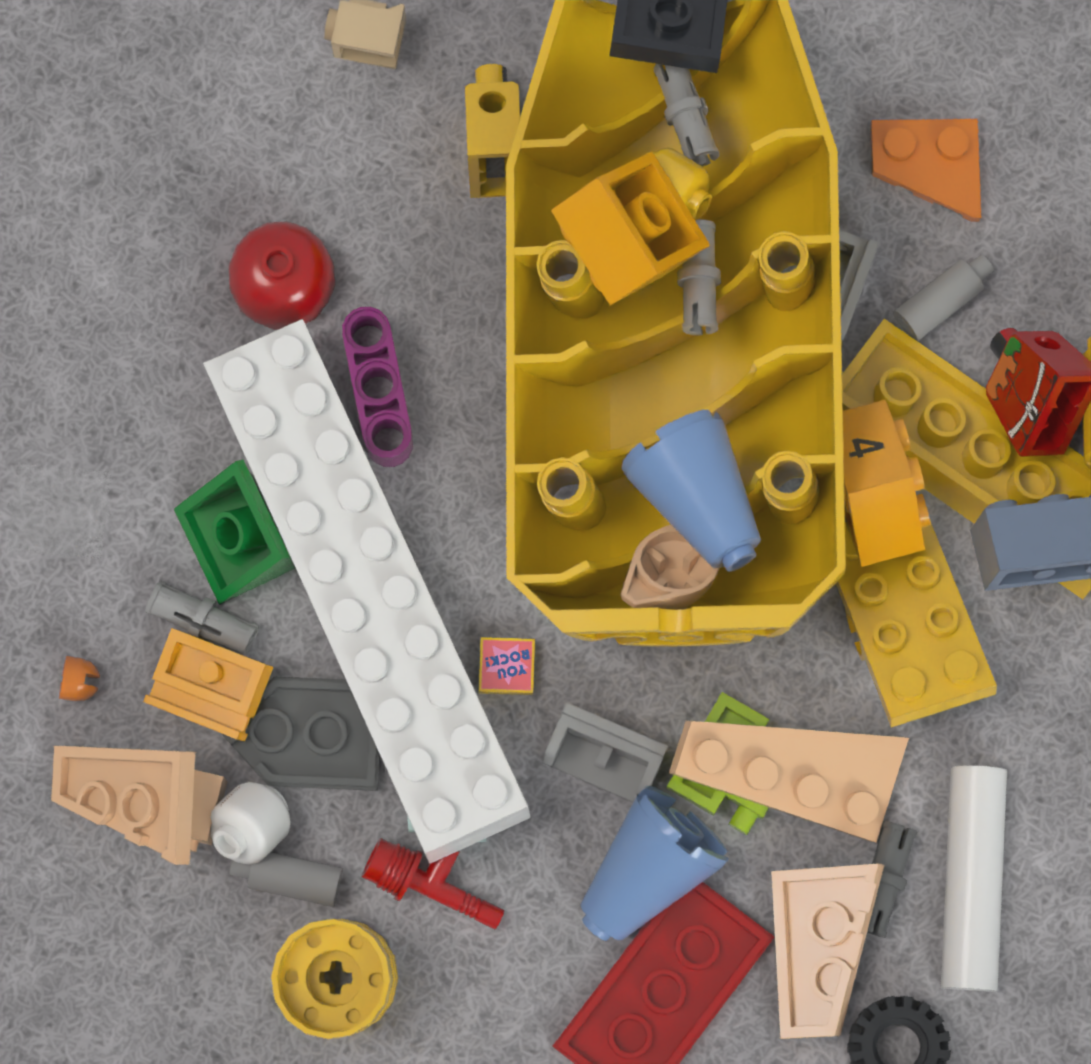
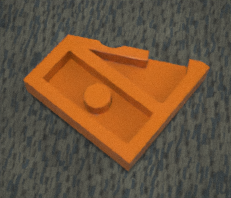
(931, 160)

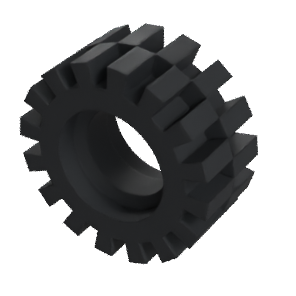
(898, 1011)

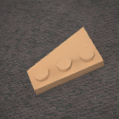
(131, 791)
(819, 943)

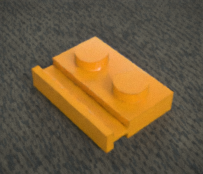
(208, 684)

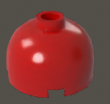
(281, 275)

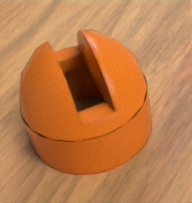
(73, 680)

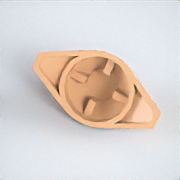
(666, 573)

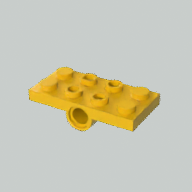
(914, 632)

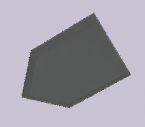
(310, 737)

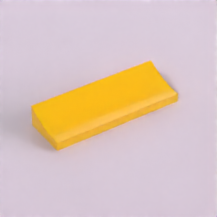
(956, 431)

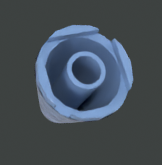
(698, 488)
(649, 865)

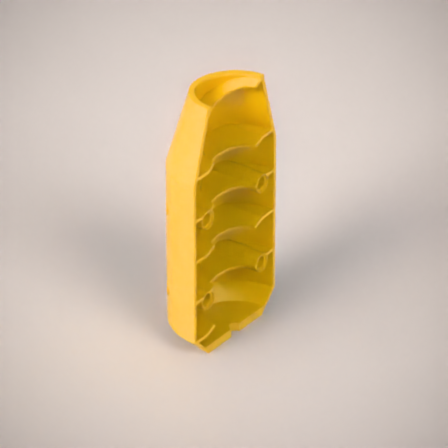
(605, 377)

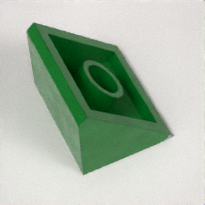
(233, 534)

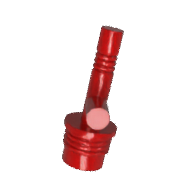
(397, 869)

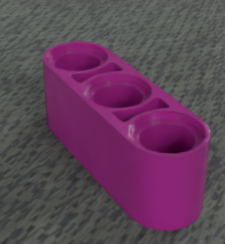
(373, 362)

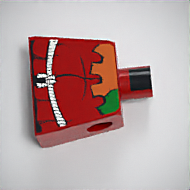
(1038, 390)

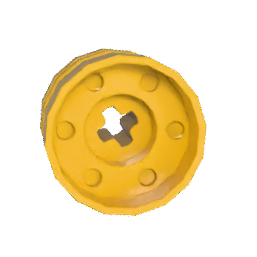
(311, 1001)

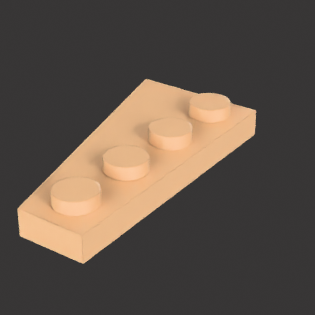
(806, 773)

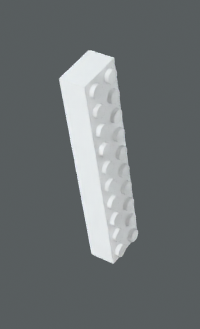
(367, 592)

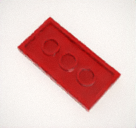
(666, 984)

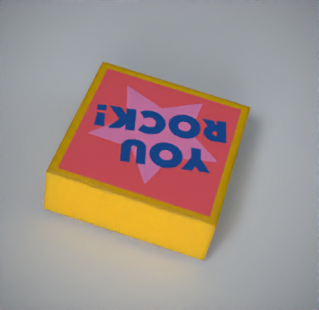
(506, 666)

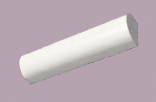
(974, 878)

